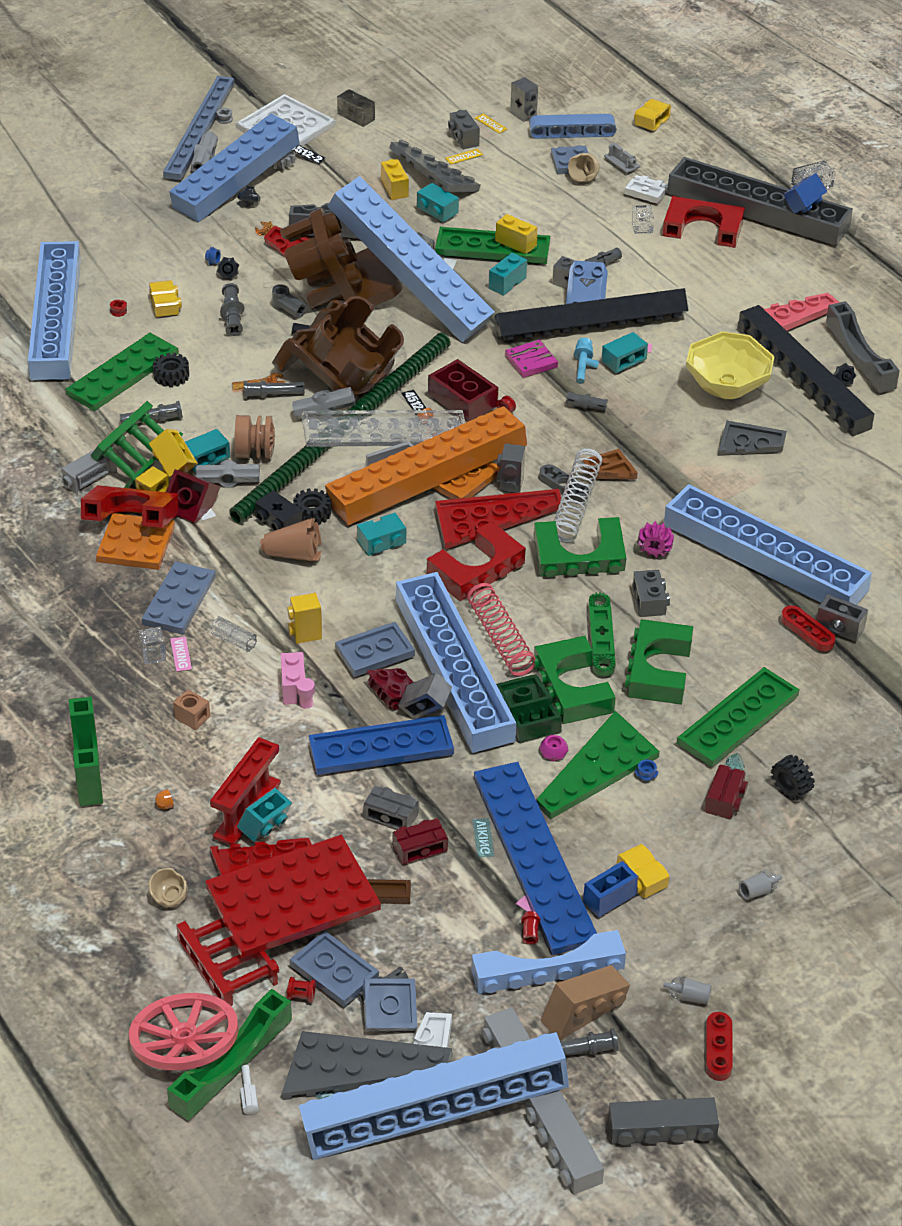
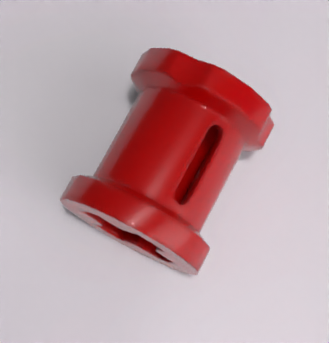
(292, 991)

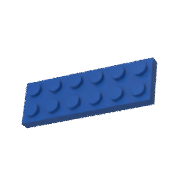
(380, 744)

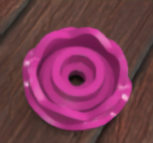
(553, 748)

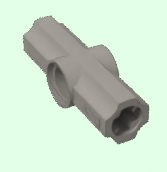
(204, 150)
(324, 401)
(229, 473)

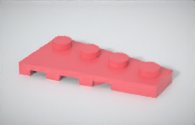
(800, 312)

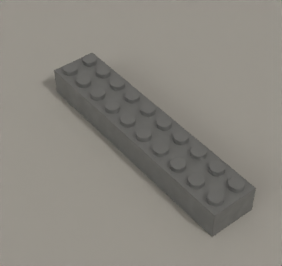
(761, 200)

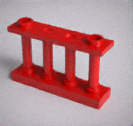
(243, 787)
(212, 971)

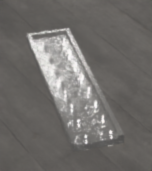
(376, 427)

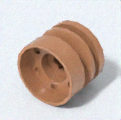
(254, 436)

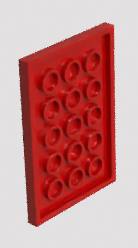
(292, 895)

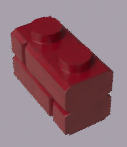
(725, 792)
(419, 841)

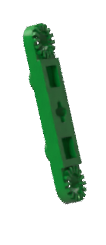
(602, 645)

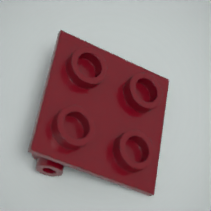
(389, 685)

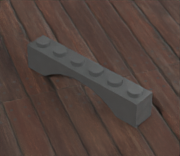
(844, 325)

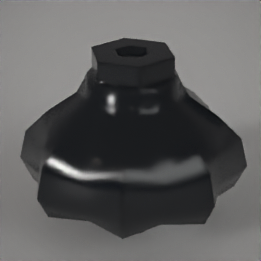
(249, 195)
(227, 268)
(845, 374)

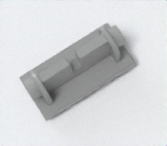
(621, 158)

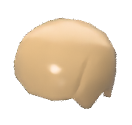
(168, 887)

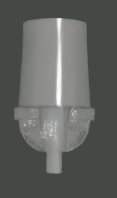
(763, 883)
(689, 990)

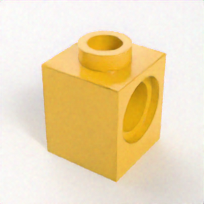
(152, 480)

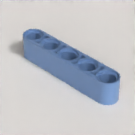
(579, 123)

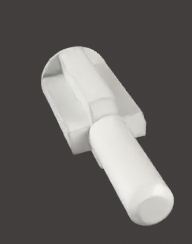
(248, 1093)

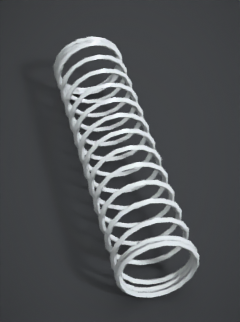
(583, 497)

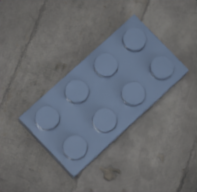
(178, 597)

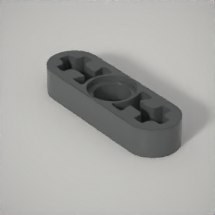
(553, 476)

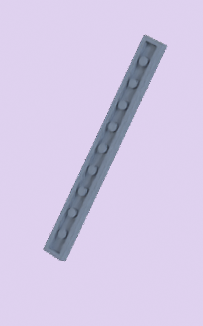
(199, 125)

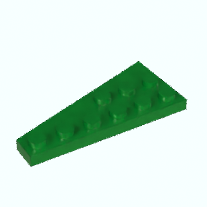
(600, 763)

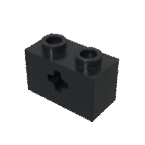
(277, 511)

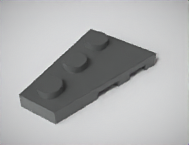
(749, 439)

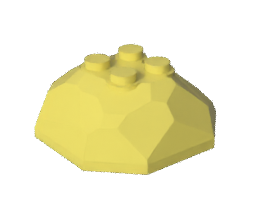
(729, 364)

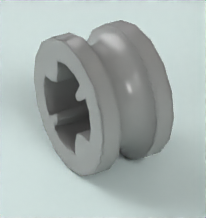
(224, 116)

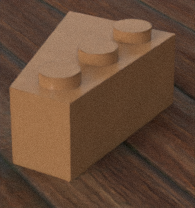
(583, 1000)

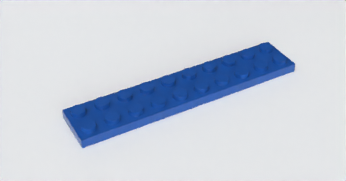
(535, 857)

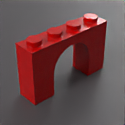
(685, 210)
(155, 506)
(459, 578)

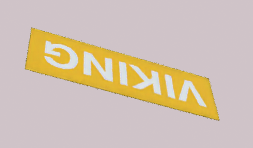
(491, 123)
(464, 156)

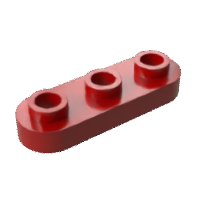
(808, 628)
(716, 1052)

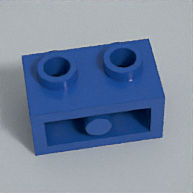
(805, 193)
(610, 889)

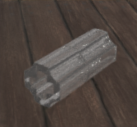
(233, 634)

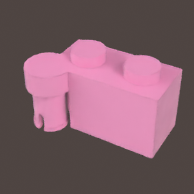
(294, 681)

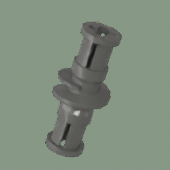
(232, 309)

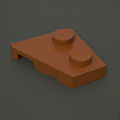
(613, 466)

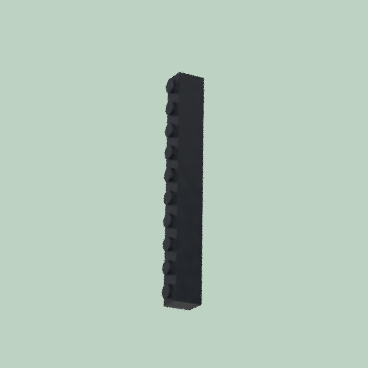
(591, 313)
(807, 371)

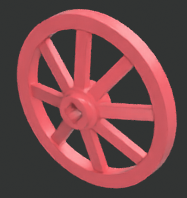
(184, 1035)

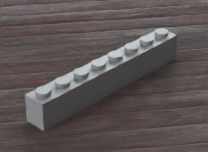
(550, 1114)

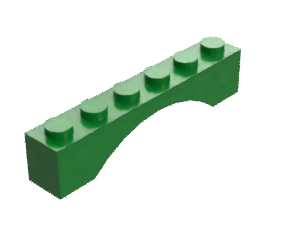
(201, 1084)

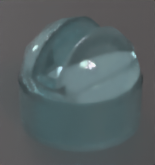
(735, 761)

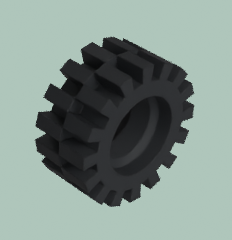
(171, 370)
(314, 498)
(792, 777)

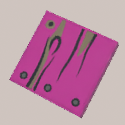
(531, 358)

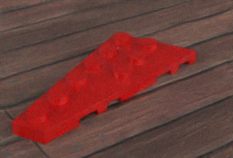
(463, 516)

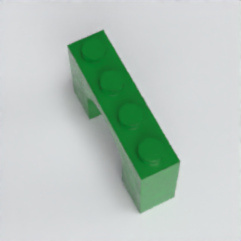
(556, 560)
(650, 682)
(571, 701)
(85, 751)

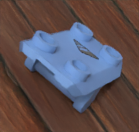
(586, 281)

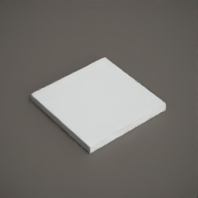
(308, 121)

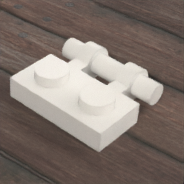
(646, 189)

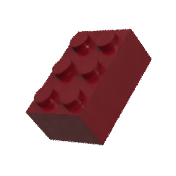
(463, 389)

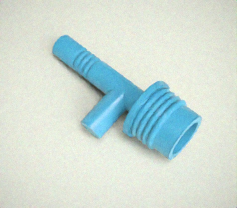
(584, 353)

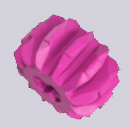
(655, 539)

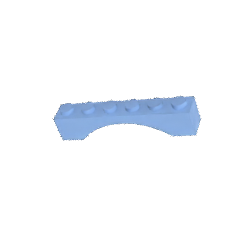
(499, 971)

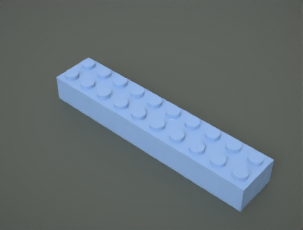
(411, 259)
(54, 311)
(765, 547)
(454, 656)
(434, 1095)

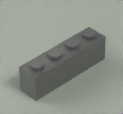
(663, 1121)

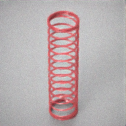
(514, 657)

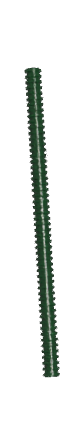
(369, 402)

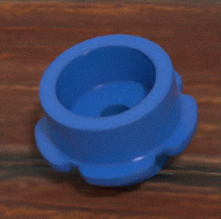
(213, 255)
(646, 770)

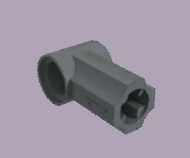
(285, 301)

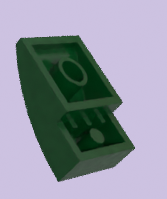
(530, 707)

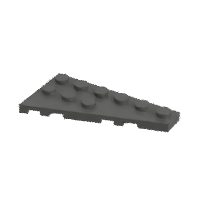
(349, 1062)

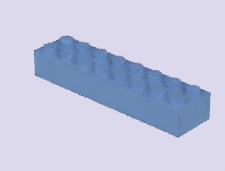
(234, 167)

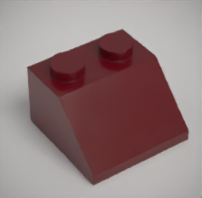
(194, 495)

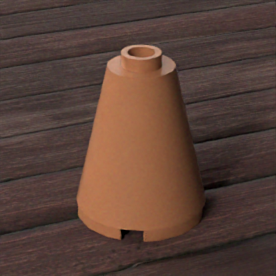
(294, 541)

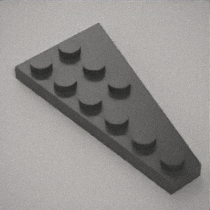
(449, 178)

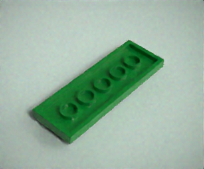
(482, 245)
(119, 372)
(737, 716)

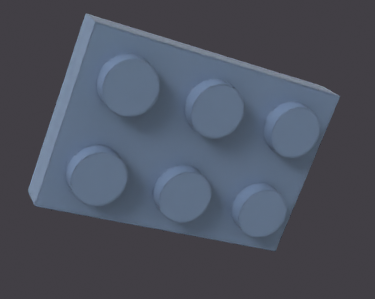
(374, 649)
(334, 968)

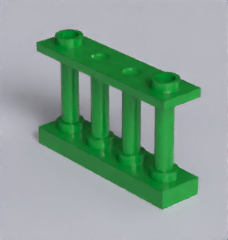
(118, 438)

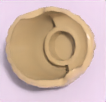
(583, 167)

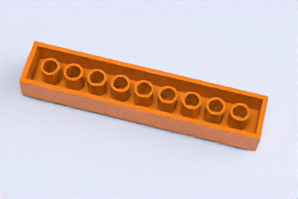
(424, 465)

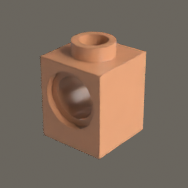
(191, 709)

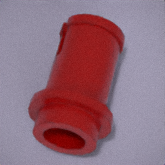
(530, 927)

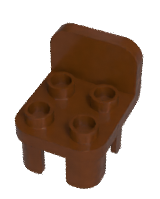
(334, 258)
(343, 347)

